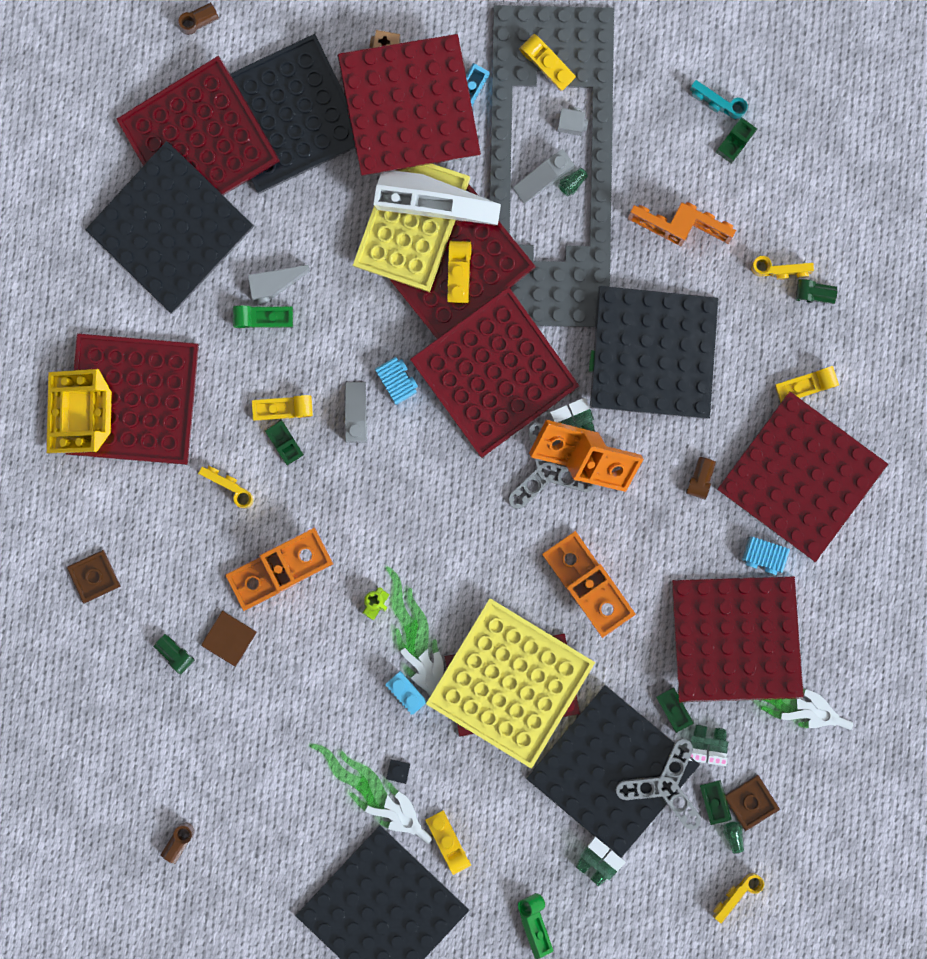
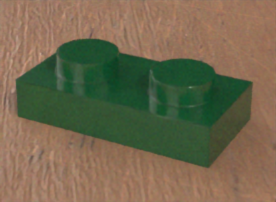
(674, 711)
(715, 802)

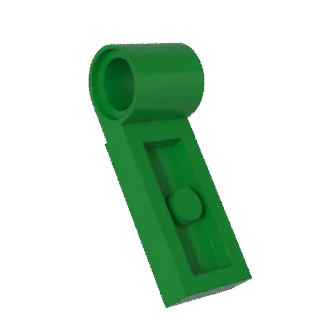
(262, 317)
(534, 926)

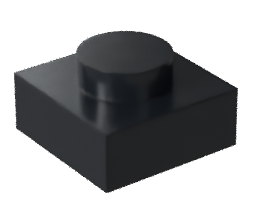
(398, 771)

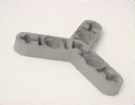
(542, 481)
(657, 784)

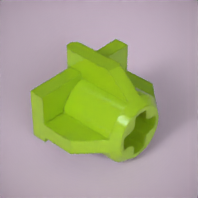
(374, 602)

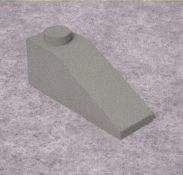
(544, 176)
(272, 283)
(356, 412)

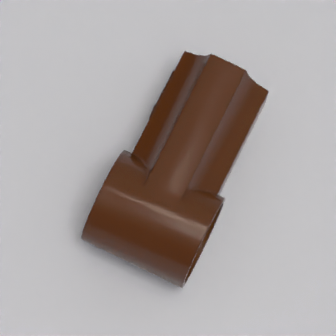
(199, 17)
(700, 482)
(177, 844)

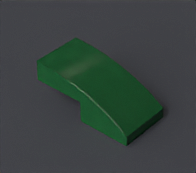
(736, 140)
(284, 442)

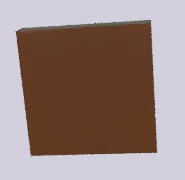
(93, 576)
(229, 638)
(751, 802)

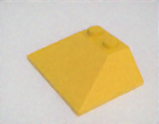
(77, 411)

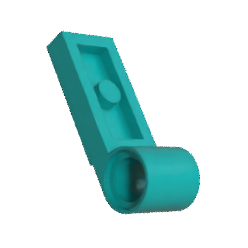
(716, 102)

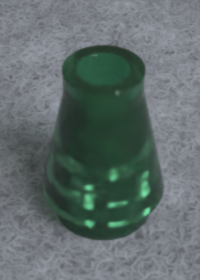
(571, 183)
(734, 835)

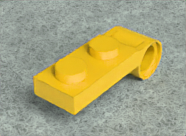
(547, 61)
(459, 271)
(782, 271)
(808, 384)
(282, 408)
(227, 482)
(448, 842)
(734, 895)

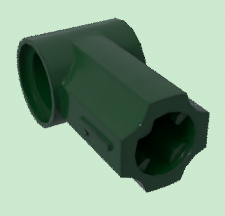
(811, 291)
(177, 656)

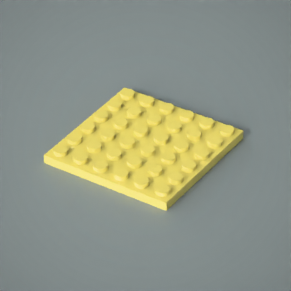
(510, 683)

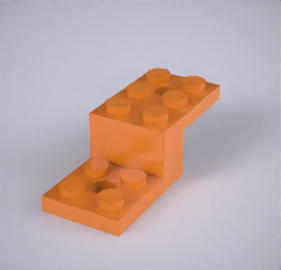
(682, 223)
(586, 455)
(279, 569)
(589, 584)

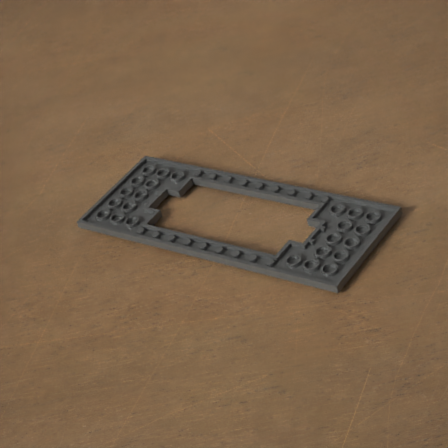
(584, 41)

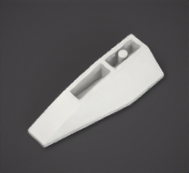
(433, 198)

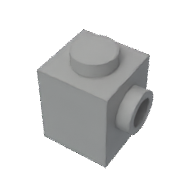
(572, 121)

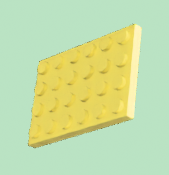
(408, 245)

